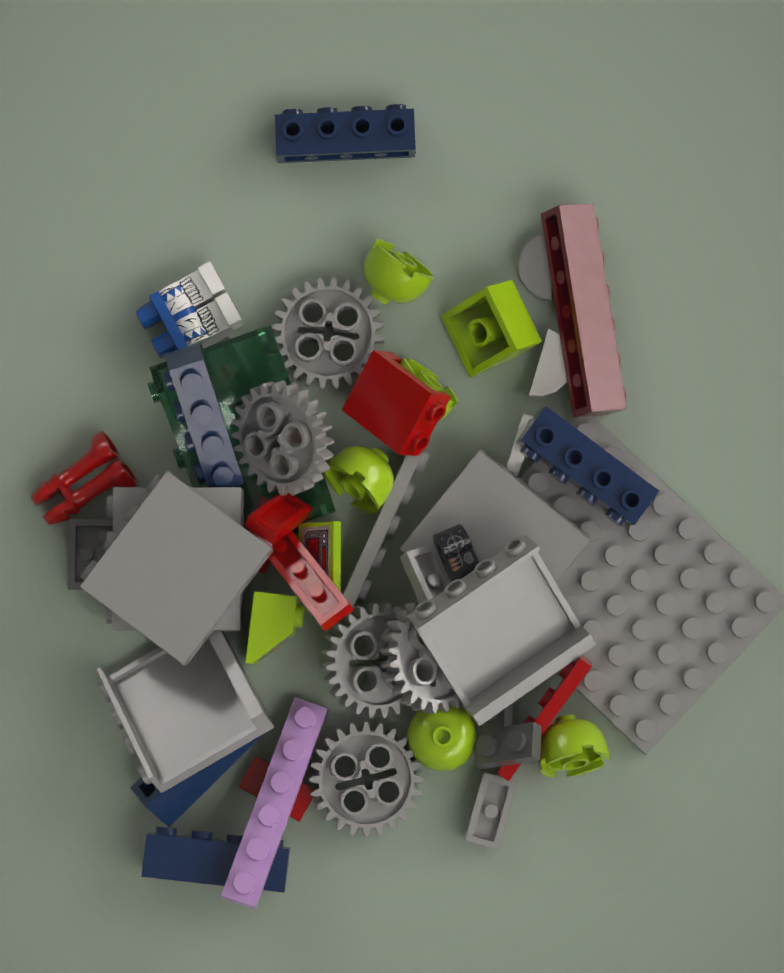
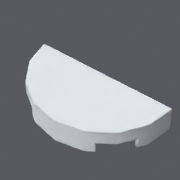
(550, 371)
(516, 458)

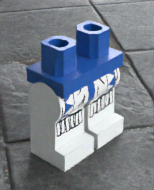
(189, 311)

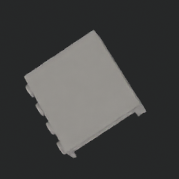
(497, 509)
(175, 567)
(500, 630)
(184, 714)

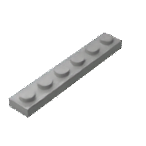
(385, 525)

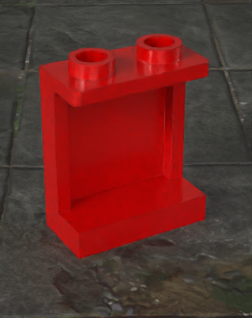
(395, 404)

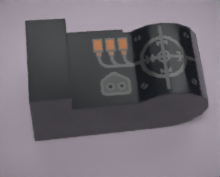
(455, 552)

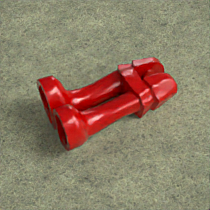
(115, 475)

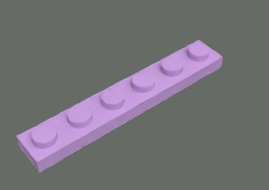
(274, 804)

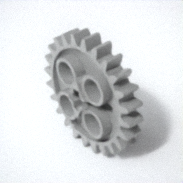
(332, 302)
(282, 437)
(405, 654)
(376, 693)
(374, 810)

